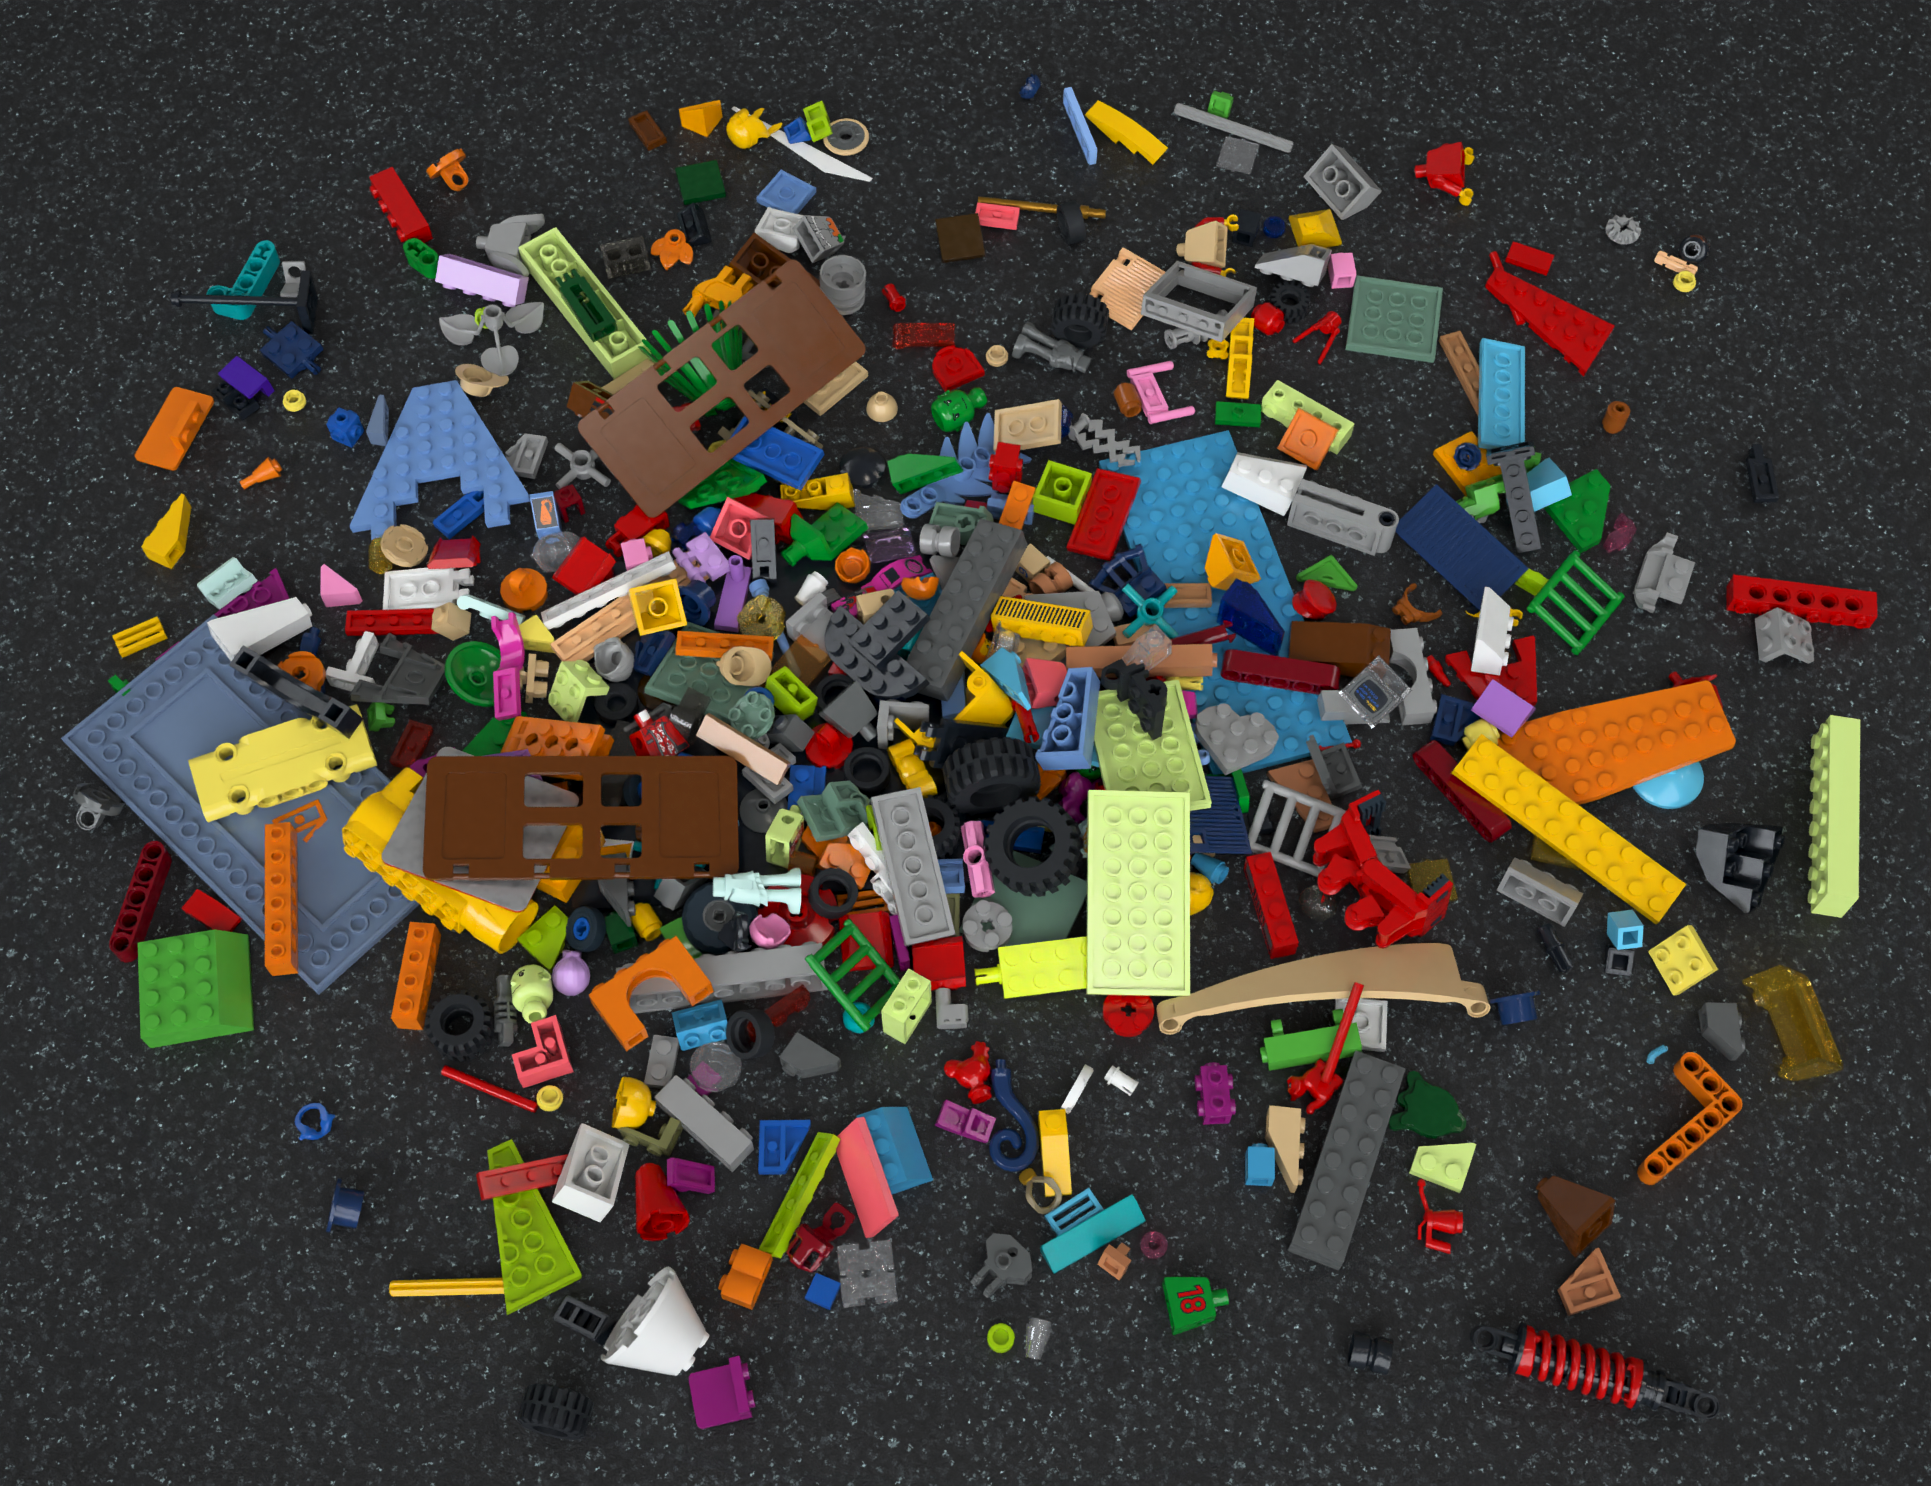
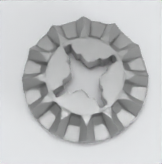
(1627, 236)

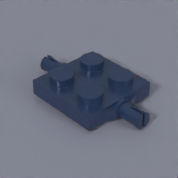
(291, 350)

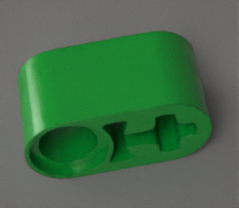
(421, 257)

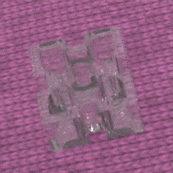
(855, 1262)

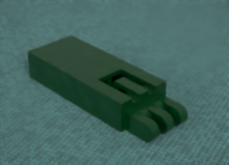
(593, 315)

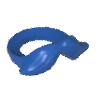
(310, 1133)

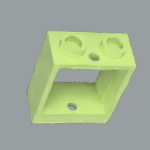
(908, 999)

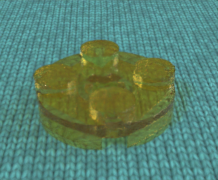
(759, 607)

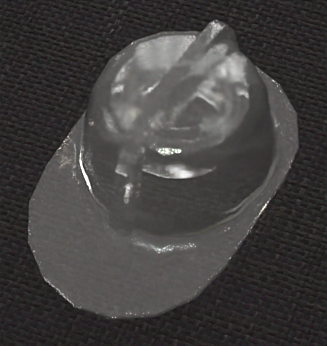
(553, 549)
(1003, 638)

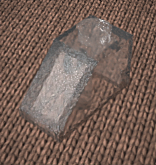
(1149, 649)

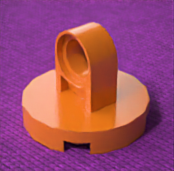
(448, 167)
(524, 590)

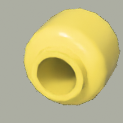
(1477, 728)

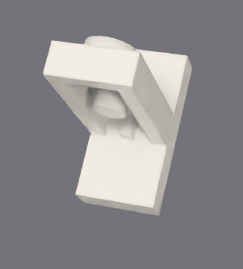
(357, 666)

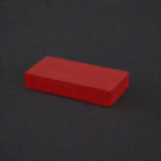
(1529, 258)

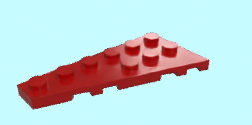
(1555, 321)

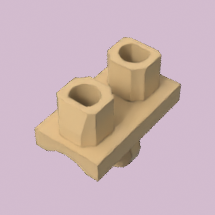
(536, 668)

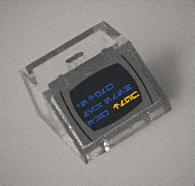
(1375, 691)

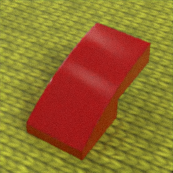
(210, 912)

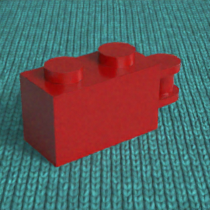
(634, 526)

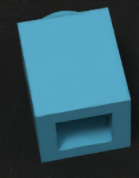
(1625, 929)

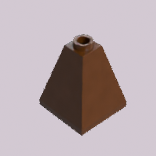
(1575, 1211)

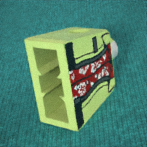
(784, 836)

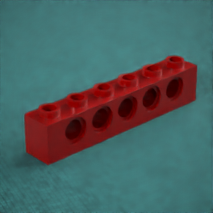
(1813, 599)

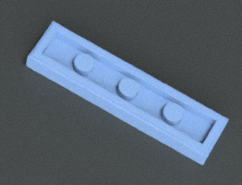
(1080, 126)

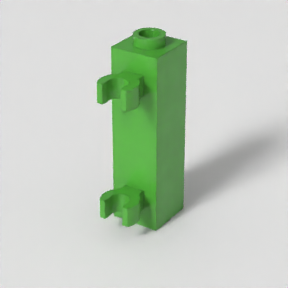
(1306, 1046)

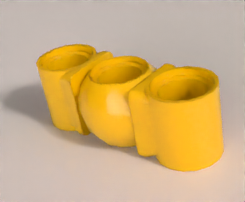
(911, 768)

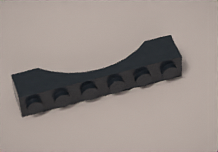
(295, 692)

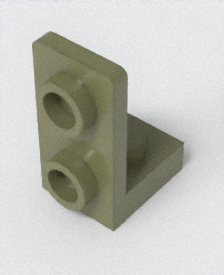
(668, 1137)

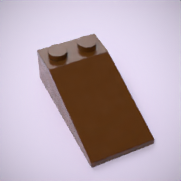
(759, 261)
(1339, 644)

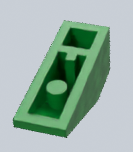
(918, 470)

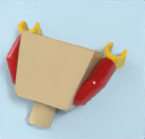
(1207, 244)

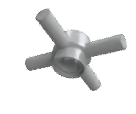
(581, 472)

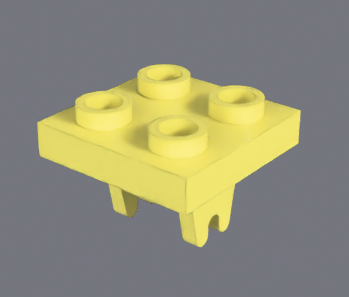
(1682, 960)

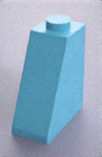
(1547, 484)

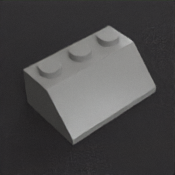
(1342, 182)
(1540, 891)

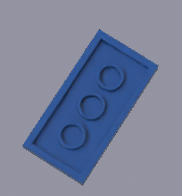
(780, 456)

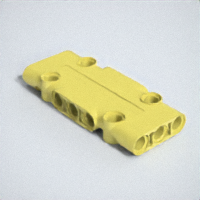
(277, 766)

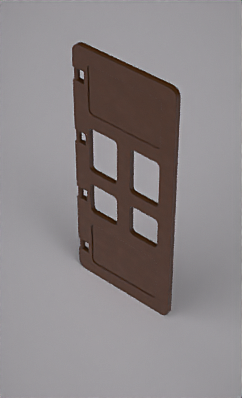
(652, 444)
(480, 817)

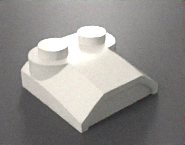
(777, 229)

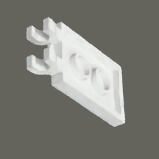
(424, 587)

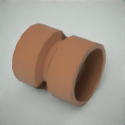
(1053, 580)

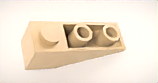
(1283, 1134)

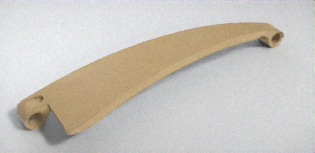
(1394, 972)

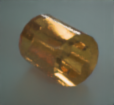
(804, 861)

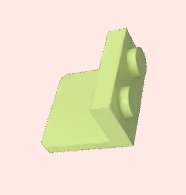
(571, 687)

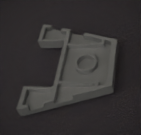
(411, 681)

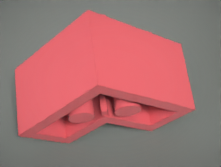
(546, 1060)

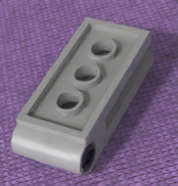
(1342, 518)

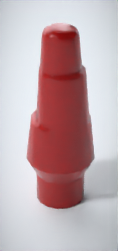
(1436, 669)

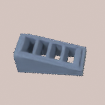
(378, 425)

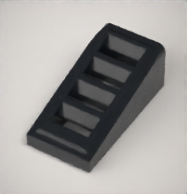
(599, 1328)

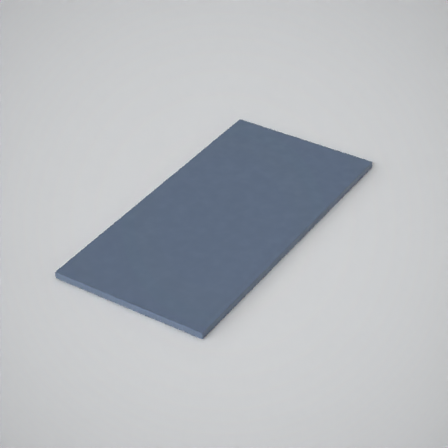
(189, 708)

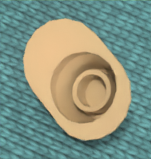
(477, 380)
(745, 666)

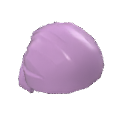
(571, 973)

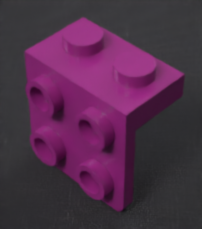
(721, 1394)

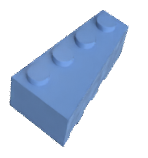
(1073, 722)

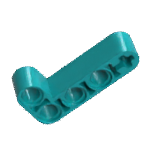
(251, 281)

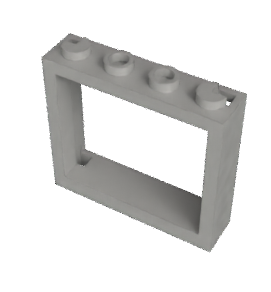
(1193, 319)

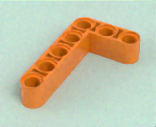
(1696, 1127)

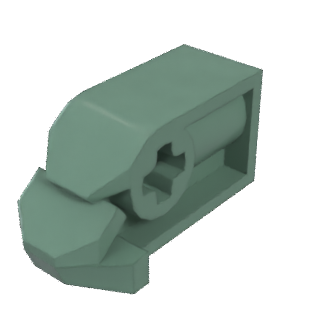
(959, 516)

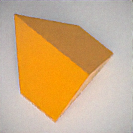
(701, 117)

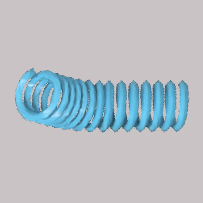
(1653, 1056)

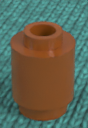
(1128, 399)
(1616, 417)

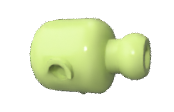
(532, 992)

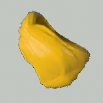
(1200, 892)

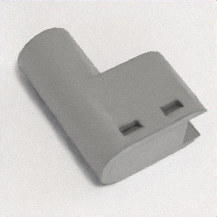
(947, 1014)

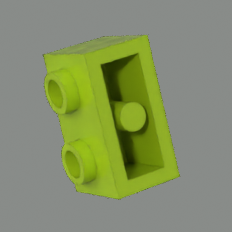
(791, 694)

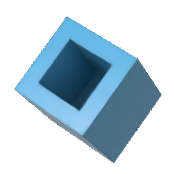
(1259, 1165)

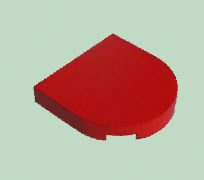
(956, 367)

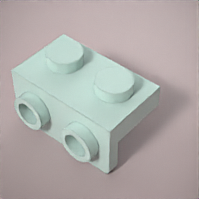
(226, 583)

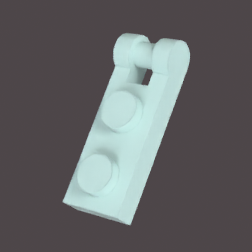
(486, 608)

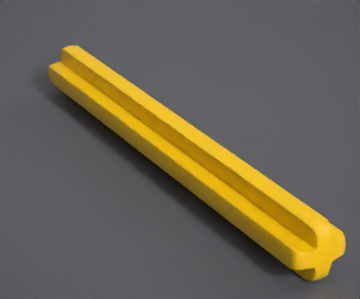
(446, 1287)

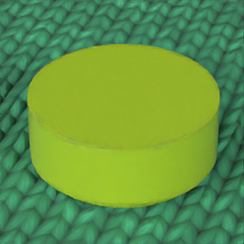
(1000, 1338)

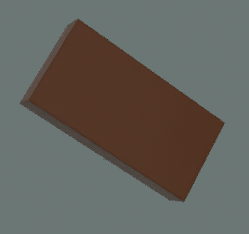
(647, 130)

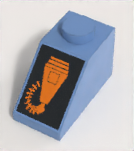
(545, 513)

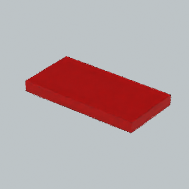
(1103, 514)

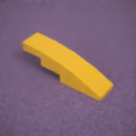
(1127, 131)
(1240, 360)

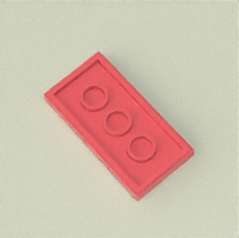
(865, 1178)

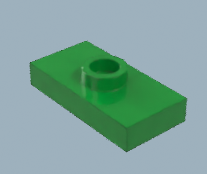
(1238, 414)

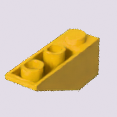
(821, 493)
(169, 537)

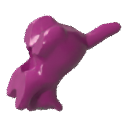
(1074, 793)

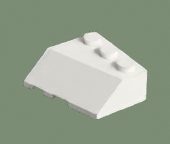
(1265, 481)

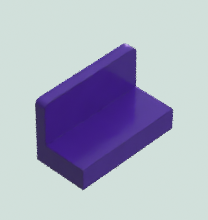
(245, 378)

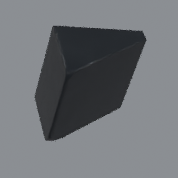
(1618, 961)

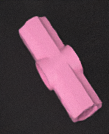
(979, 873)

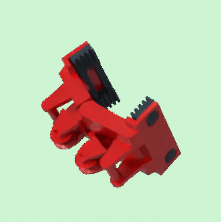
(1381, 892)

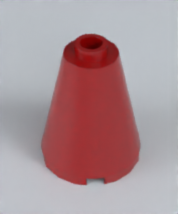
(657, 1205)

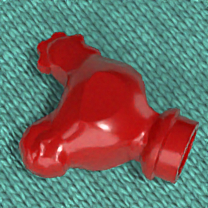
(972, 1073)

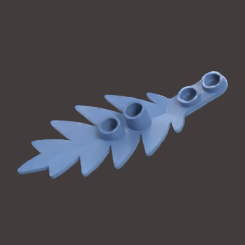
(975, 464)

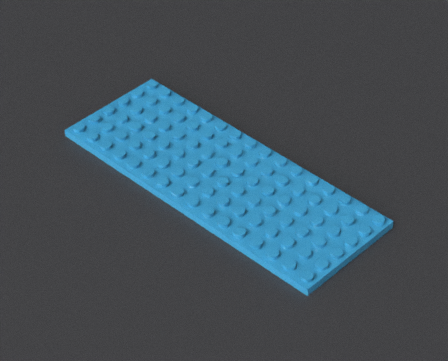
(1174, 521)

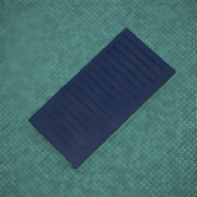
(1459, 547)

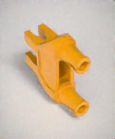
(719, 289)

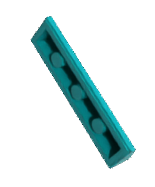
(1092, 1234)

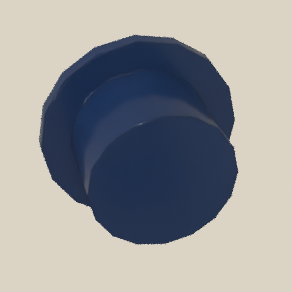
(697, 601)
(1516, 1007)
(345, 1207)

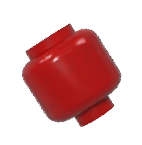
(1268, 318)

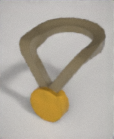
(1027, 1178)

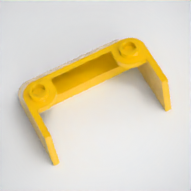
(988, 706)

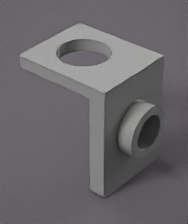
(292, 283)

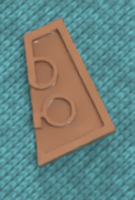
(1306, 780)

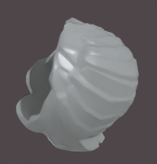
(613, 659)

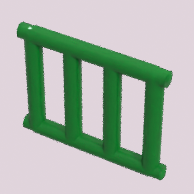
(1602, 613)
(830, 981)

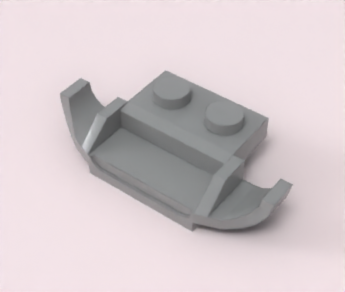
(1662, 575)

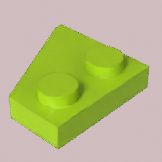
(546, 938)

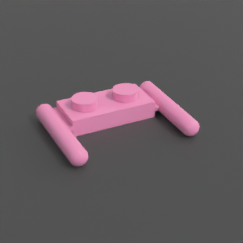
(1151, 396)

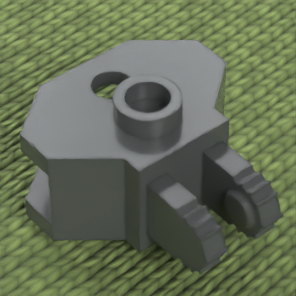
(1003, 1266)

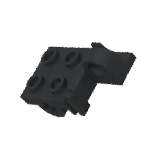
(1145, 697)

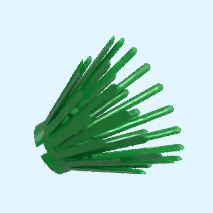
(727, 347)

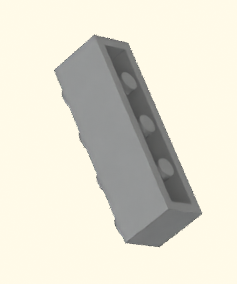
(704, 1122)

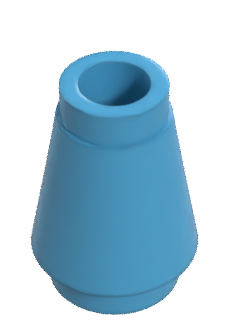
(1210, 867)

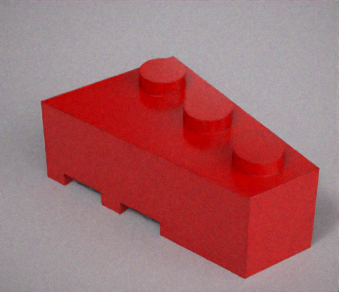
(774, 508)

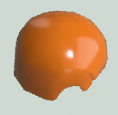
(852, 565)
(920, 589)

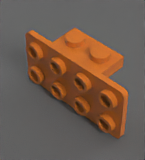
(174, 428)

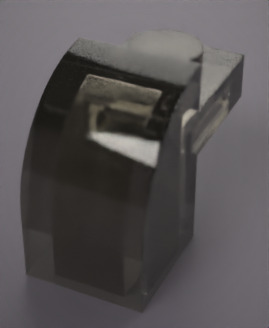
(689, 713)

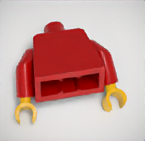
(1447, 170)

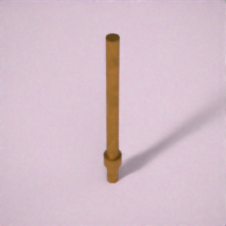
(1041, 207)

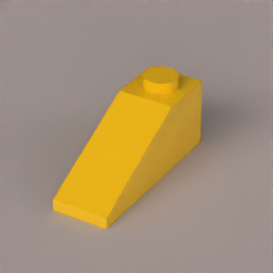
(1055, 1150)

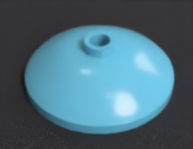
(1674, 788)

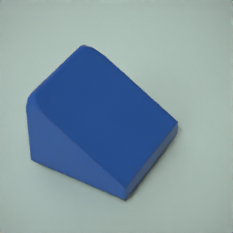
(797, 131)

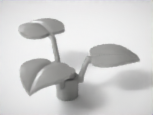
(500, 360)

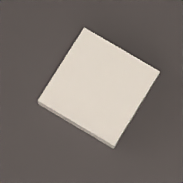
(1371, 1022)

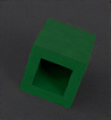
(619, 933)

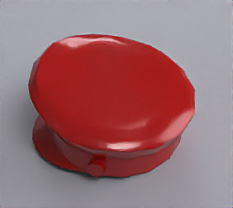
(1314, 600)

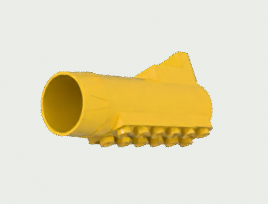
(367, 837)

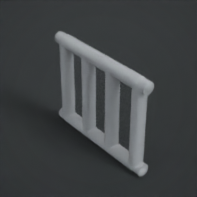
(1292, 798)

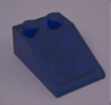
(1250, 617)

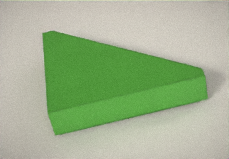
(1329, 573)

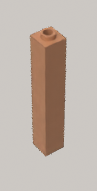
(1183, 662)

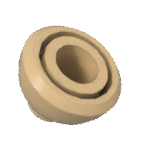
(882, 407)

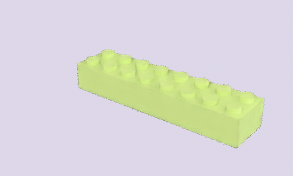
(551, 257)
(1835, 817)

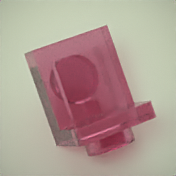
(1622, 536)

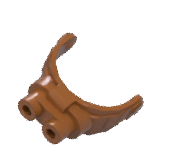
(1409, 613)

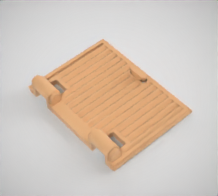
(1125, 286)

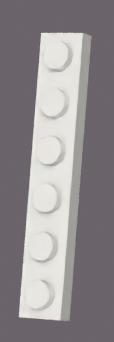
(608, 590)

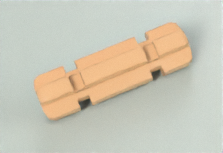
(1674, 263)

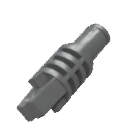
(504, 1011)

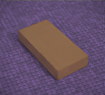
(1190, 595)

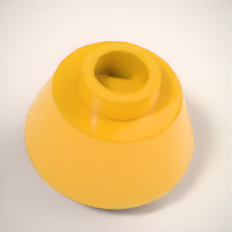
(659, 541)

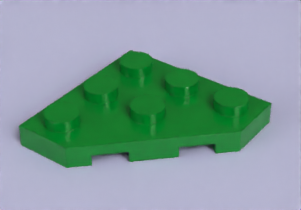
(730, 481)
(1583, 512)

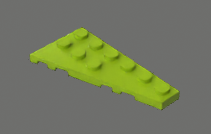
(529, 1243)

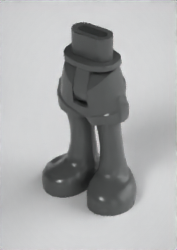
(1060, 355)

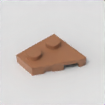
(1589, 1285)

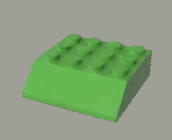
(194, 987)

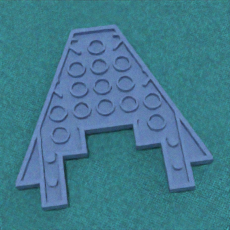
(434, 441)

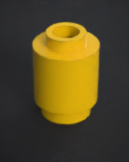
(646, 922)

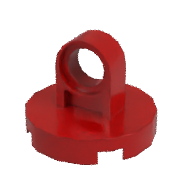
(828, 747)

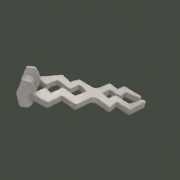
(1111, 447)

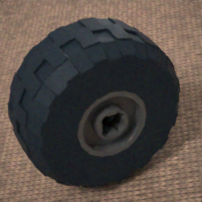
(705, 918)

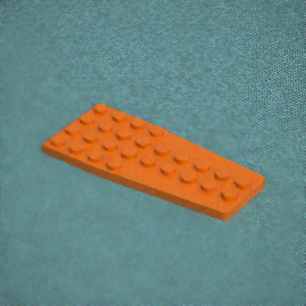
(1622, 741)

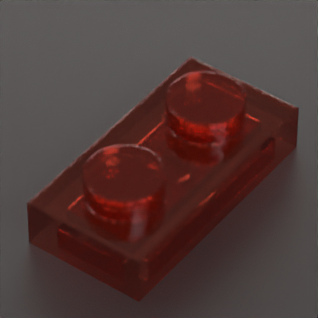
(411, 744)

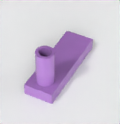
(733, 595)

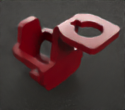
(818, 1239)

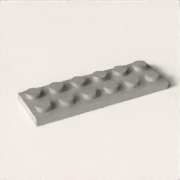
(912, 866)

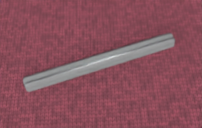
(1233, 127)

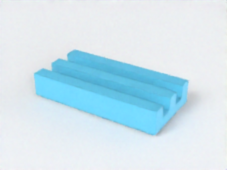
(1073, 1201)

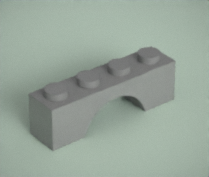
(1406, 652)

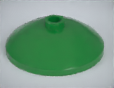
(469, 663)

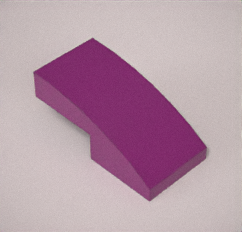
(965, 1122)

